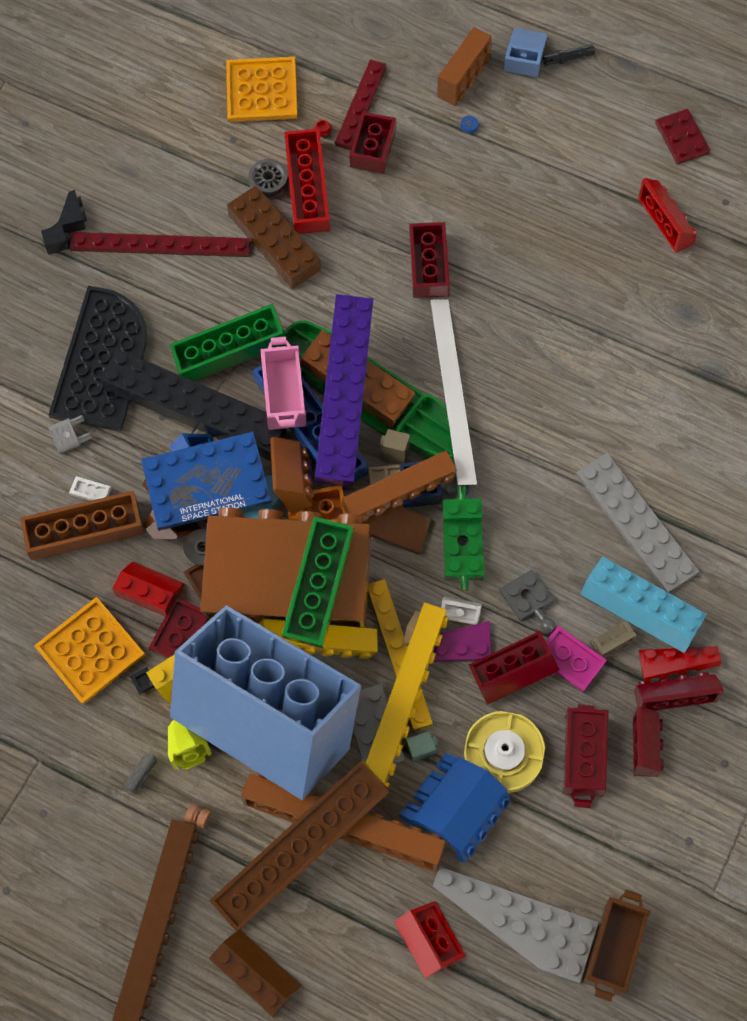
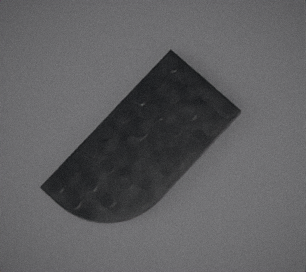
(103, 325)

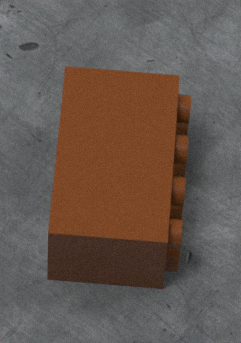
(258, 560)

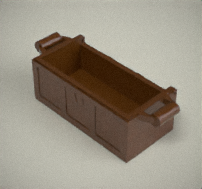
(616, 946)

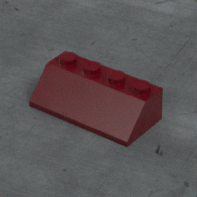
(514, 667)
(678, 692)

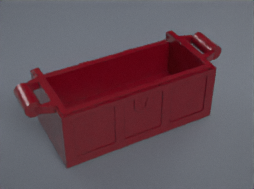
(585, 753)

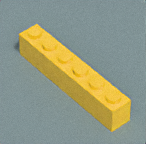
(339, 640)

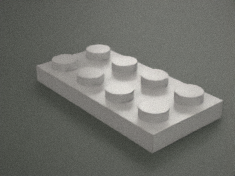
(368, 718)

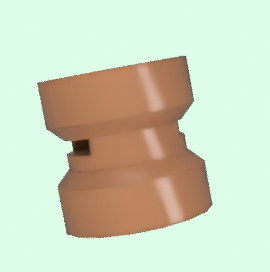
(197, 816)

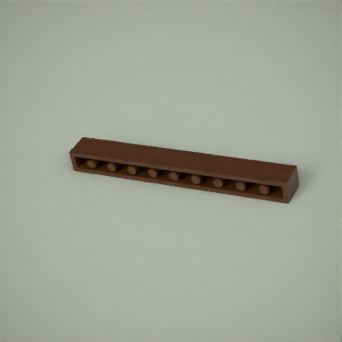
(156, 921)

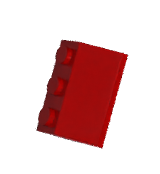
(147, 588)
(430, 939)

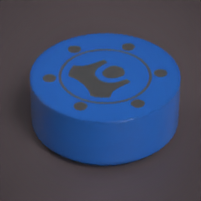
(469, 124)

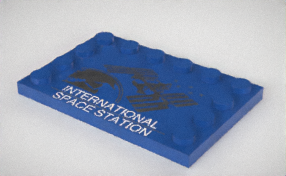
(203, 478)

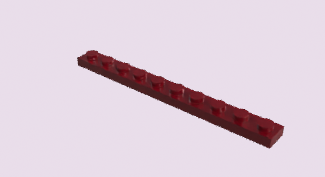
(160, 244)

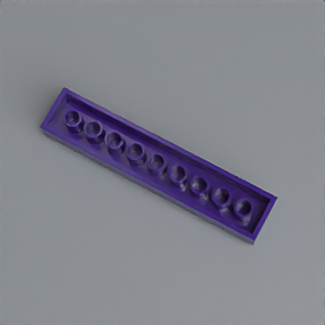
(344, 391)

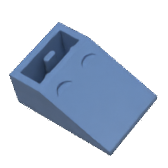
(525, 52)

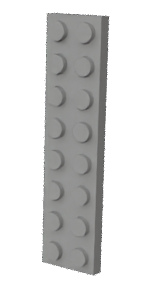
(637, 523)

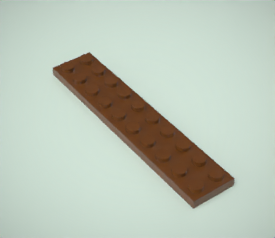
(299, 845)

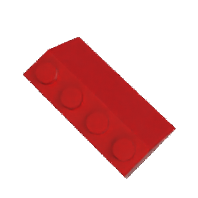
(666, 214)

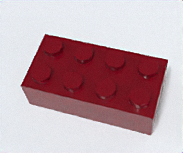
(429, 259)

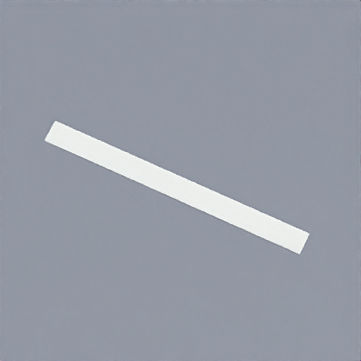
(453, 393)

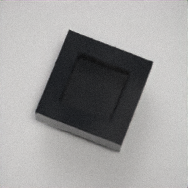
(142, 681)

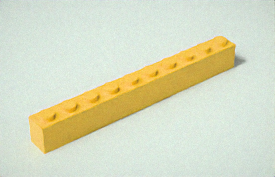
(406, 691)

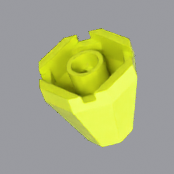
(185, 747)

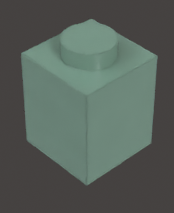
(421, 746)

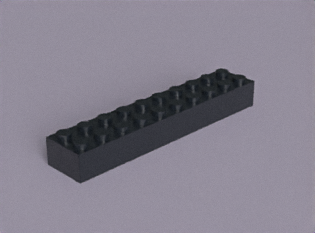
(186, 401)

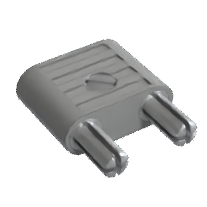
(66, 436)

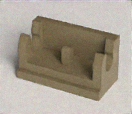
(613, 639)

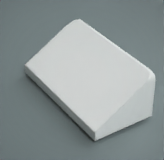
(462, 610)

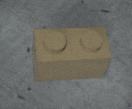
(395, 447)

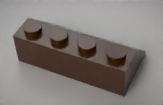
(255, 972)

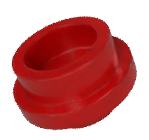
(324, 127)

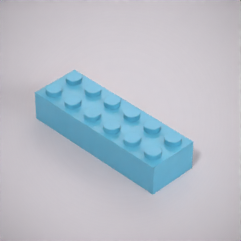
(643, 604)

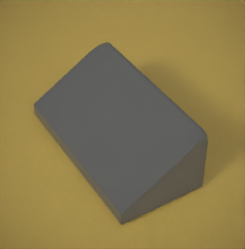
(140, 773)

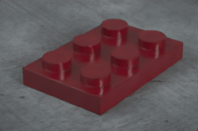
(682, 136)
(177, 627)

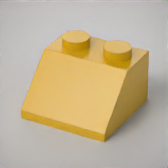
(163, 678)

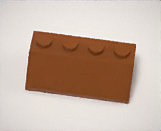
(291, 474)

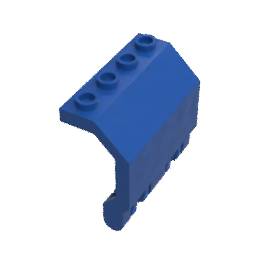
(458, 804)

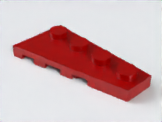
(669, 661)

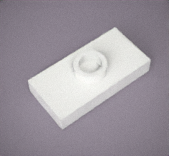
(89, 489)

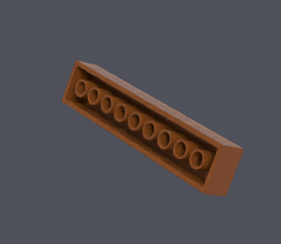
(369, 832)

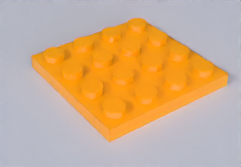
(261, 89)
(89, 650)

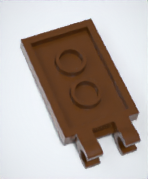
(400, 528)

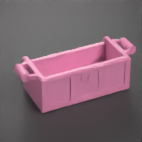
(283, 385)

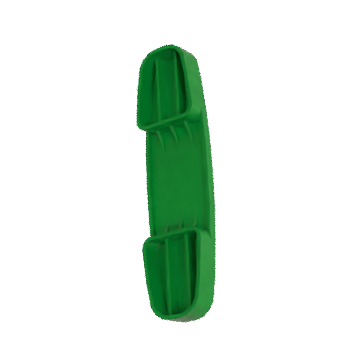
(423, 419)

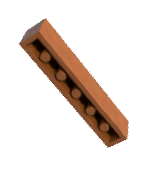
(400, 486)

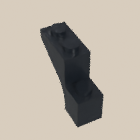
(70, 221)

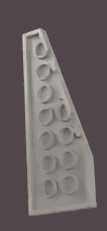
(539, 932)

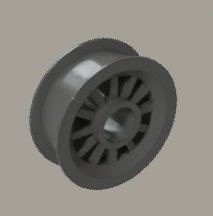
(271, 170)

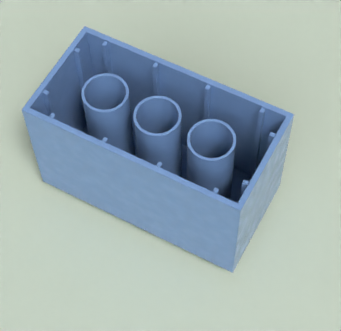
(264, 701)

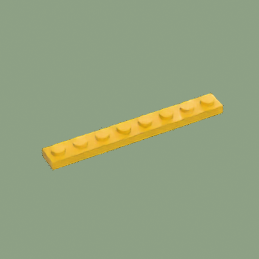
(393, 640)

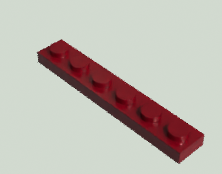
(360, 102)

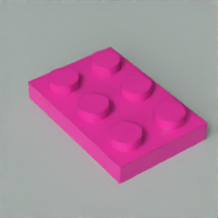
(574, 659)

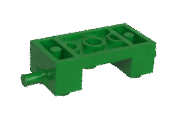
(463, 518)

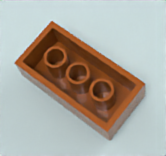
(464, 66)

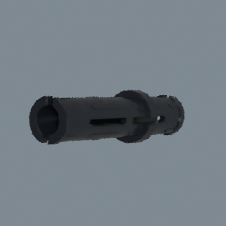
(562, 56)

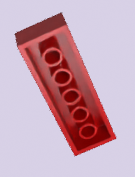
(307, 181)

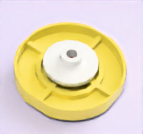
(511, 732)

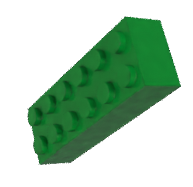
(227, 343)
(318, 582)

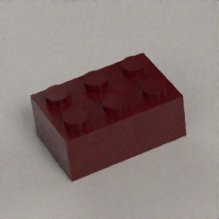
(373, 142)

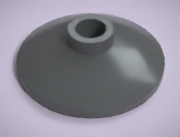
(192, 546)

